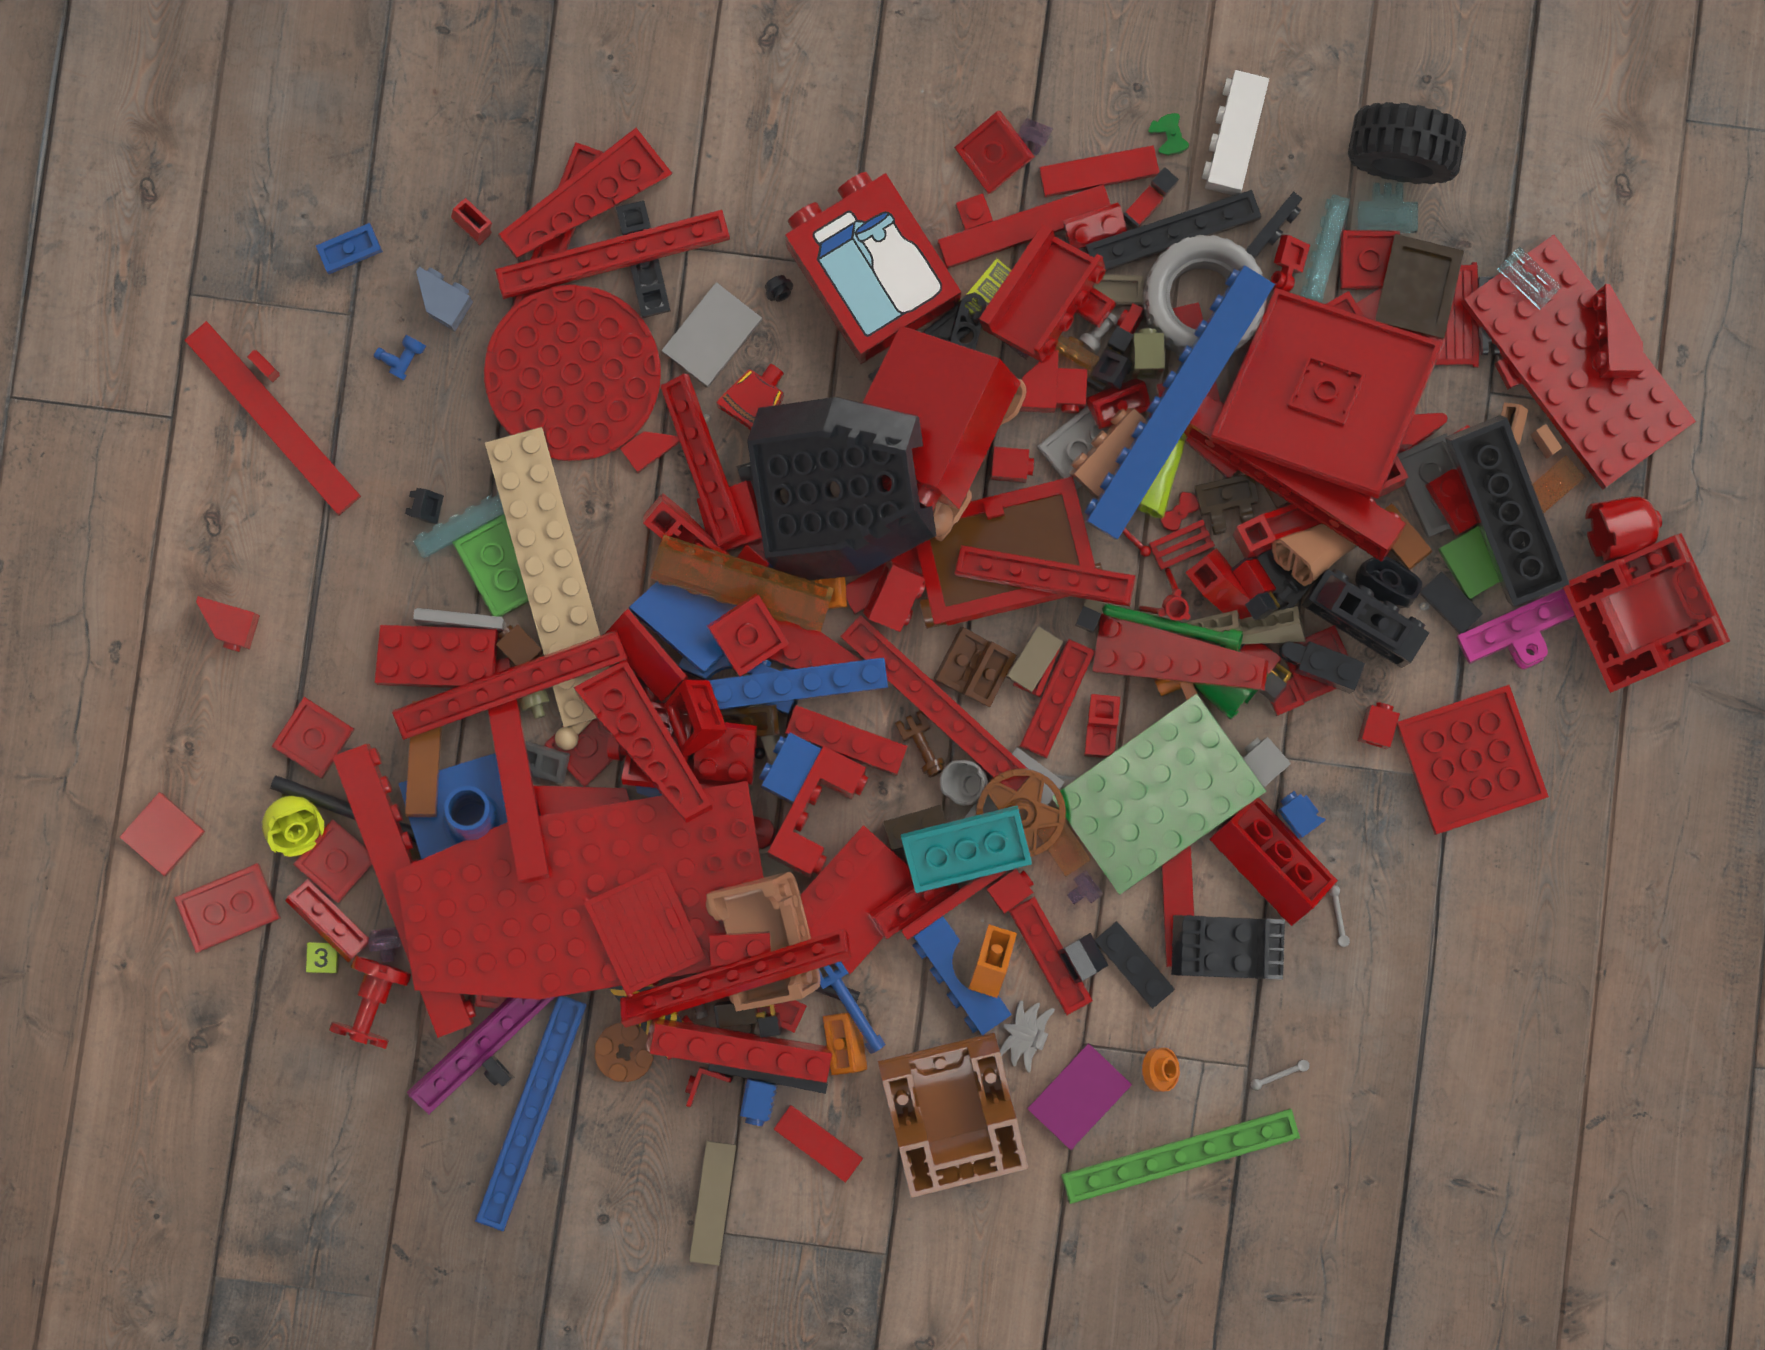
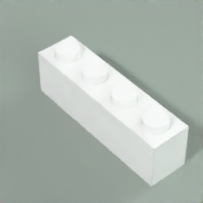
(1236, 133)

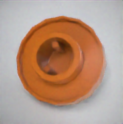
(1160, 1069)

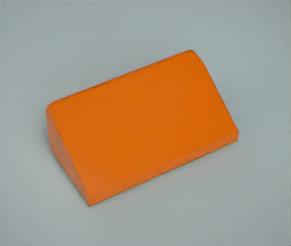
(845, 1044)

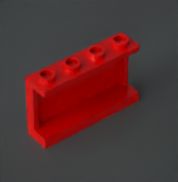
(1042, 294)

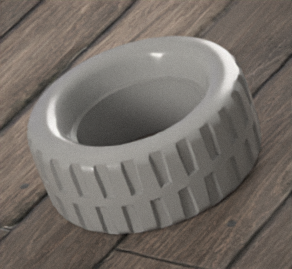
(1190, 254)

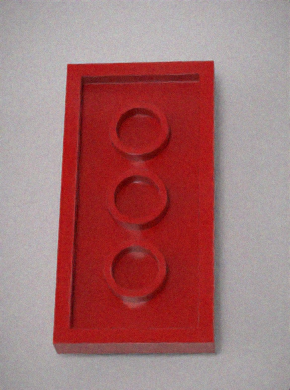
(434, 655)

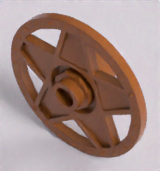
(1031, 810)

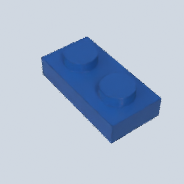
(349, 248)

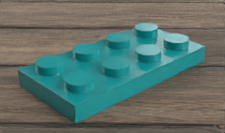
(966, 849)

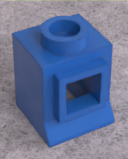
(1299, 814)

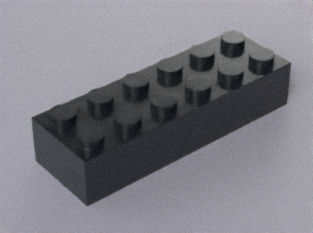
(1507, 510)

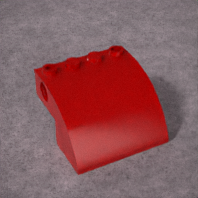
(1646, 612)

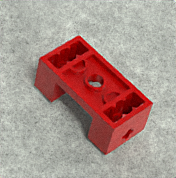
(834, 773)

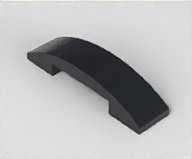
(646, 275)

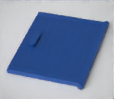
(682, 621)

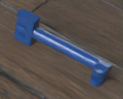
(873, 1041)

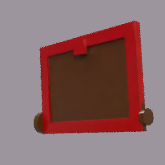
(1027, 522)

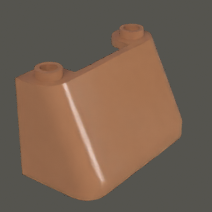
(766, 906)

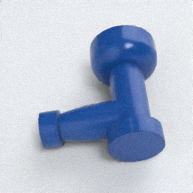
(400, 365)

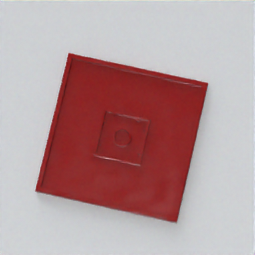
(1326, 392)

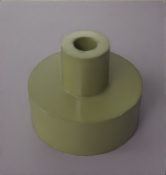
(535, 703)

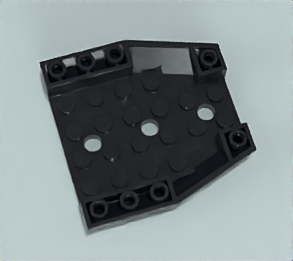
(843, 442)

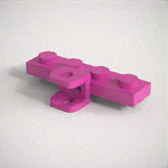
(1518, 631)

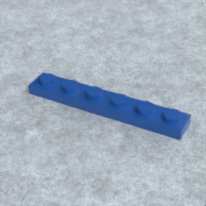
(800, 683)

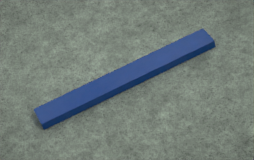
(531, 1113)

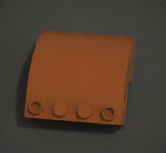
(953, 1115)

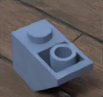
(441, 300)

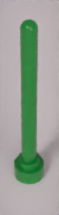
(1227, 639)

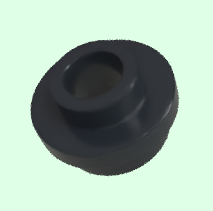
(778, 288)

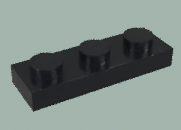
(1134, 964)

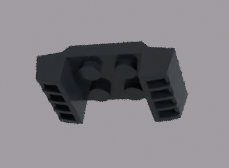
(1228, 947)

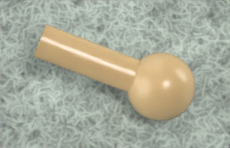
(568, 737)

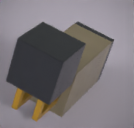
(1090, 615)

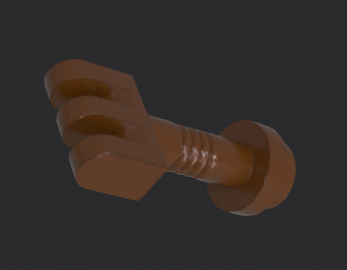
(932, 765)

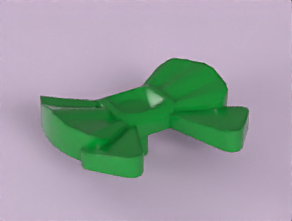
(1175, 142)

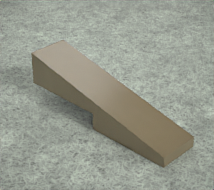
(1276, 628)

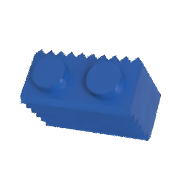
(758, 1101)

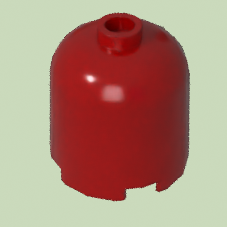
(1622, 526)

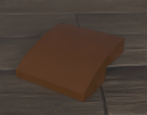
(975, 667)

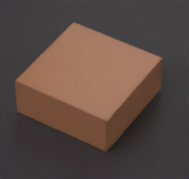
(1546, 441)

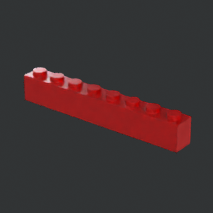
(1335, 506)

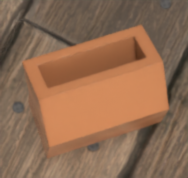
(1519, 418)

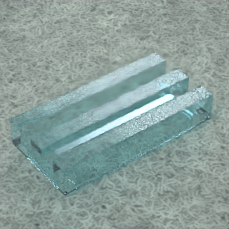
(1520, 284)

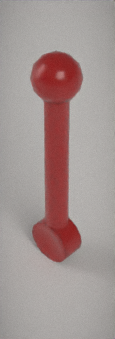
(1145, 550)

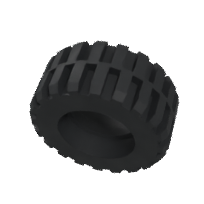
(1407, 143)

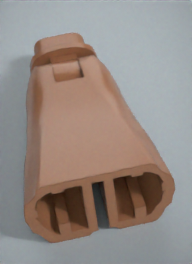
(1310, 552)

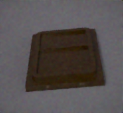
(1419, 286)

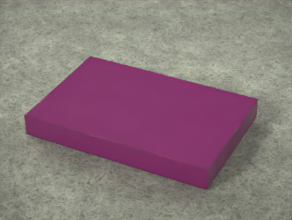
(1079, 1096)

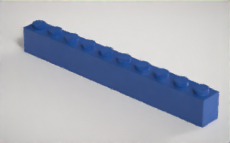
(1179, 401)

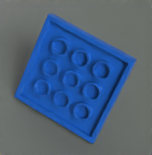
(466, 806)

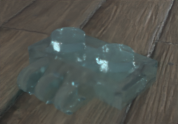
(1388, 211)

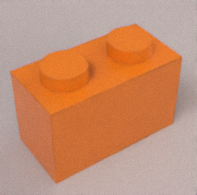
(992, 961)

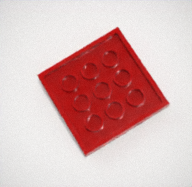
(1472, 759)

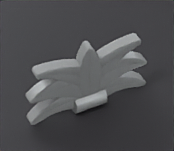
(1026, 1034)

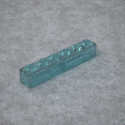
(1326, 248)
(458, 526)

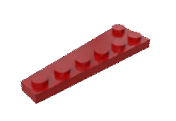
(602, 184)

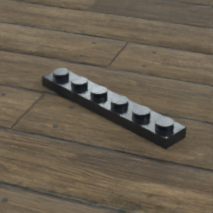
(1163, 233)

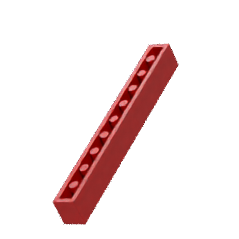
(388, 852)

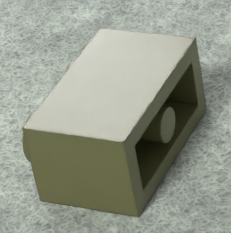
(1147, 354)

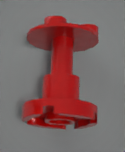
(373, 990)

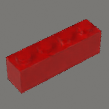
(847, 740)

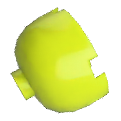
(292, 825)

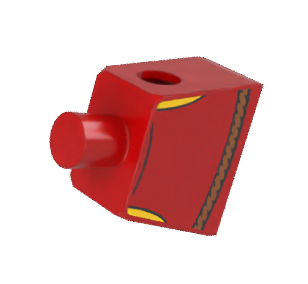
(750, 393)

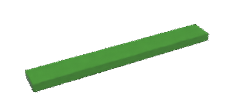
(1180, 1156)

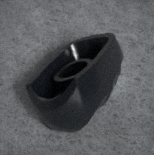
(1389, 581)

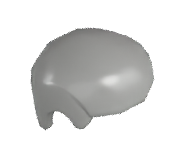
(963, 781)

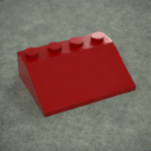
(851, 888)

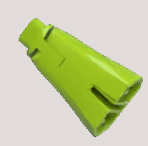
(1158, 495)

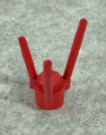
(1173, 605)

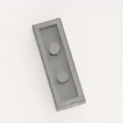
(456, 619)

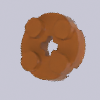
(618, 1068)

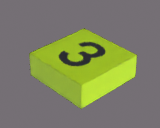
(321, 958)

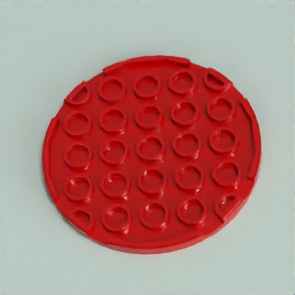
(575, 368)

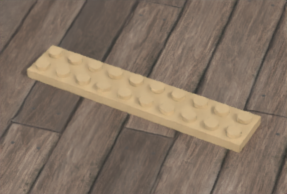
(545, 555)

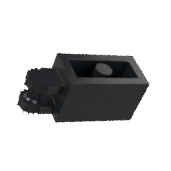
(1323, 665)

